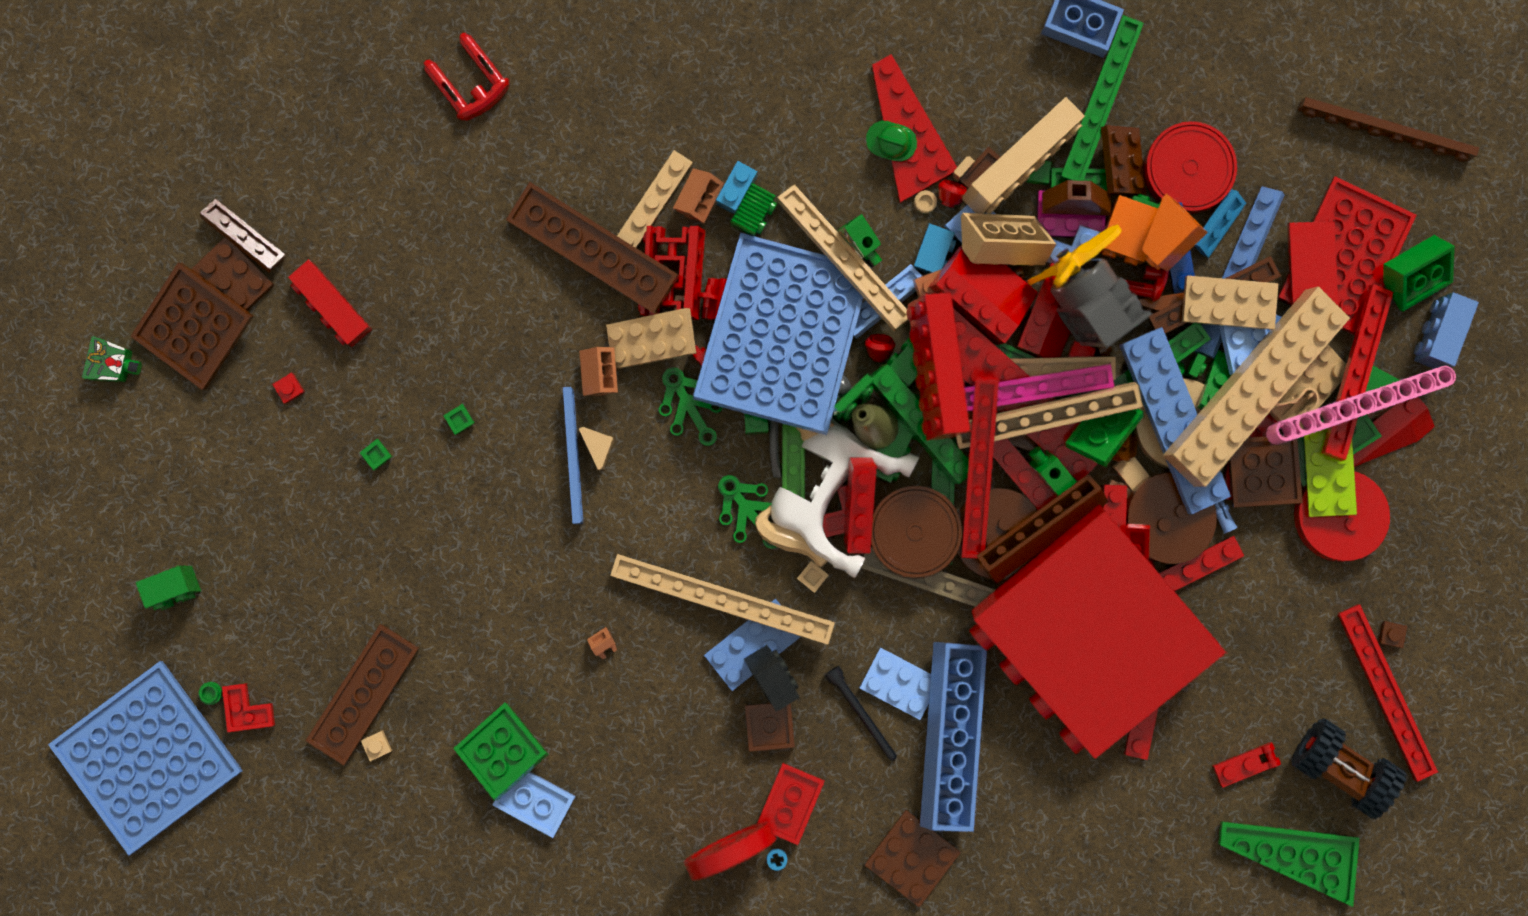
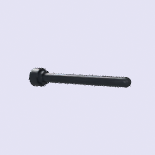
(836, 677)

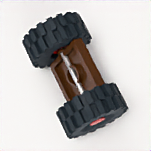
(1370, 784)

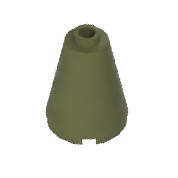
(875, 425)

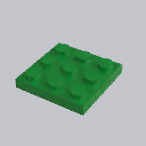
(500, 751)

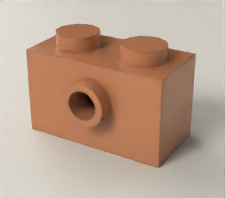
(698, 195)
(598, 371)

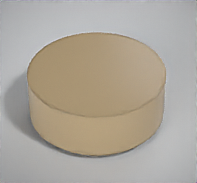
(925, 202)

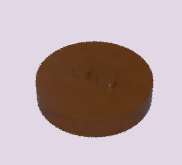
(1005, 513)
(916, 532)
(1173, 532)

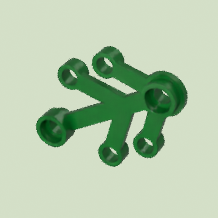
(686, 403)
(746, 507)

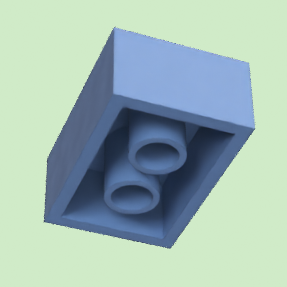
(1083, 24)
(1445, 331)

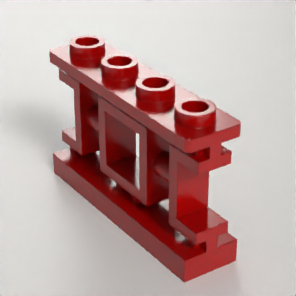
(690, 267)

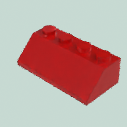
(1043, 330)

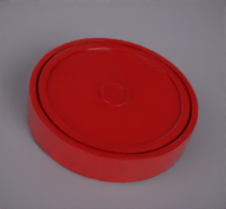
(1191, 166)
(1346, 536)
(729, 850)

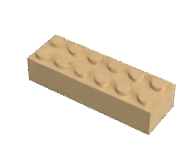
(1024, 158)

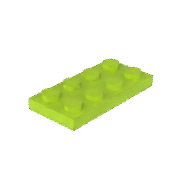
(1328, 480)

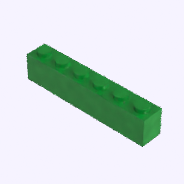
(906, 408)

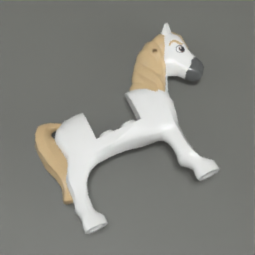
(800, 522)

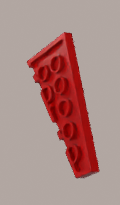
(900, 105)

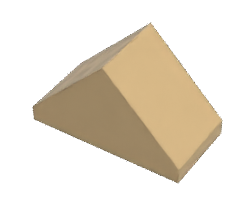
(598, 446)

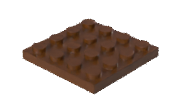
(192, 326)

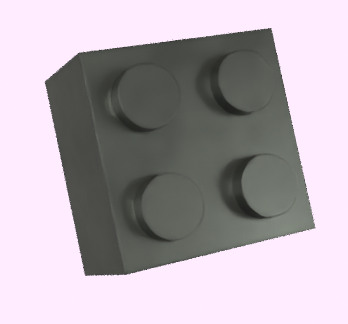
(773, 677)

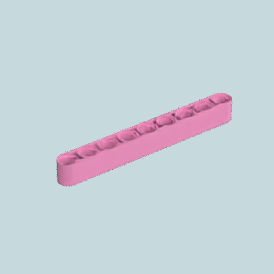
(1352, 409)

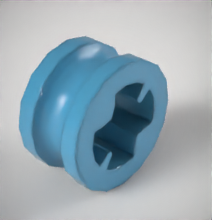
(780, 853)

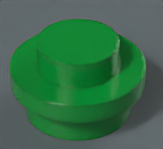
(210, 693)

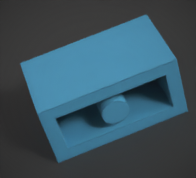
(736, 187)
(934, 249)

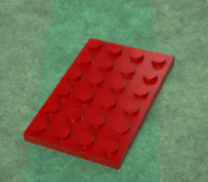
(1366, 237)

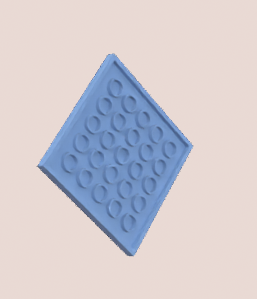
(145, 757)

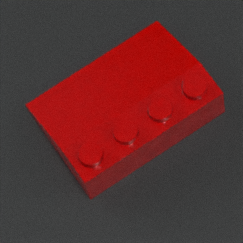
(985, 295)

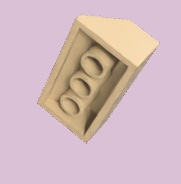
(1005, 239)

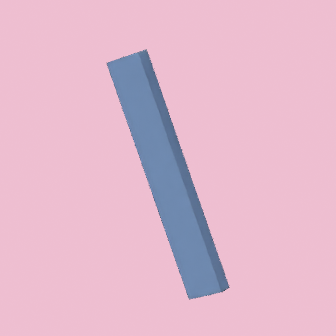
(573, 455)

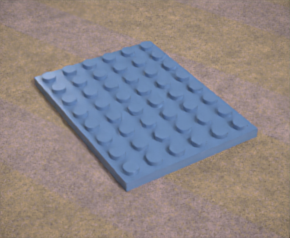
(780, 336)

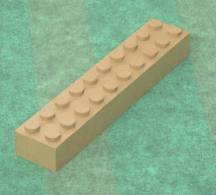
(1256, 387)

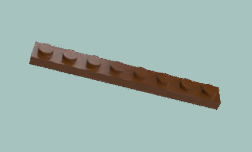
(1397, 133)

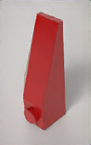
(1399, 427)

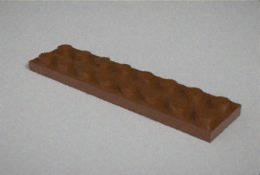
(592, 247)

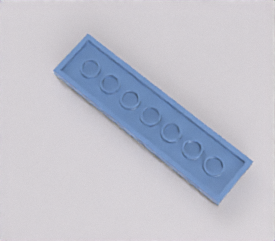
(1168, 408)

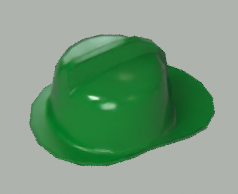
(891, 141)

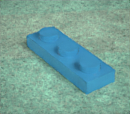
(1220, 222)

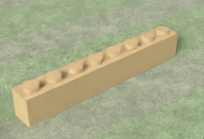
(1062, 412)

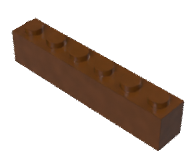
(1041, 528)

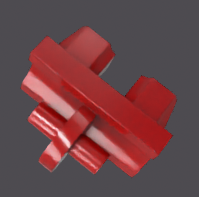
(712, 297)

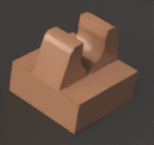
(602, 641)

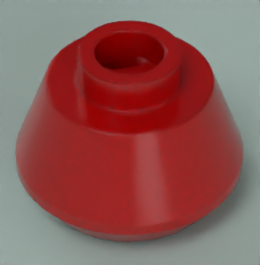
(951, 193)
(880, 347)

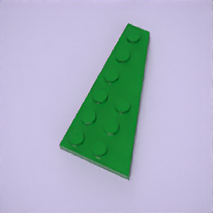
(1312, 858)

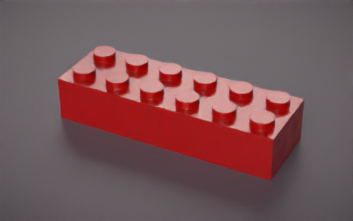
(938, 366)

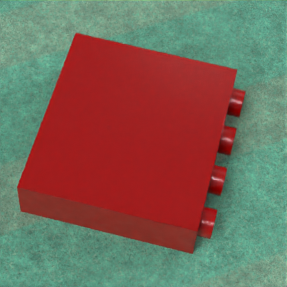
(1094, 634)

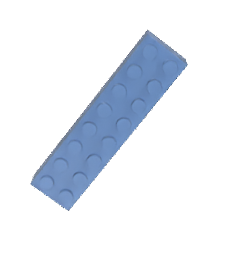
(953, 737)

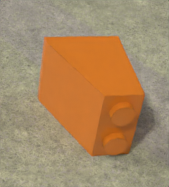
(1135, 222)
(1171, 235)

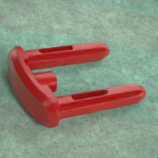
(484, 99)
(1148, 290)

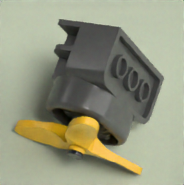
(1090, 295)

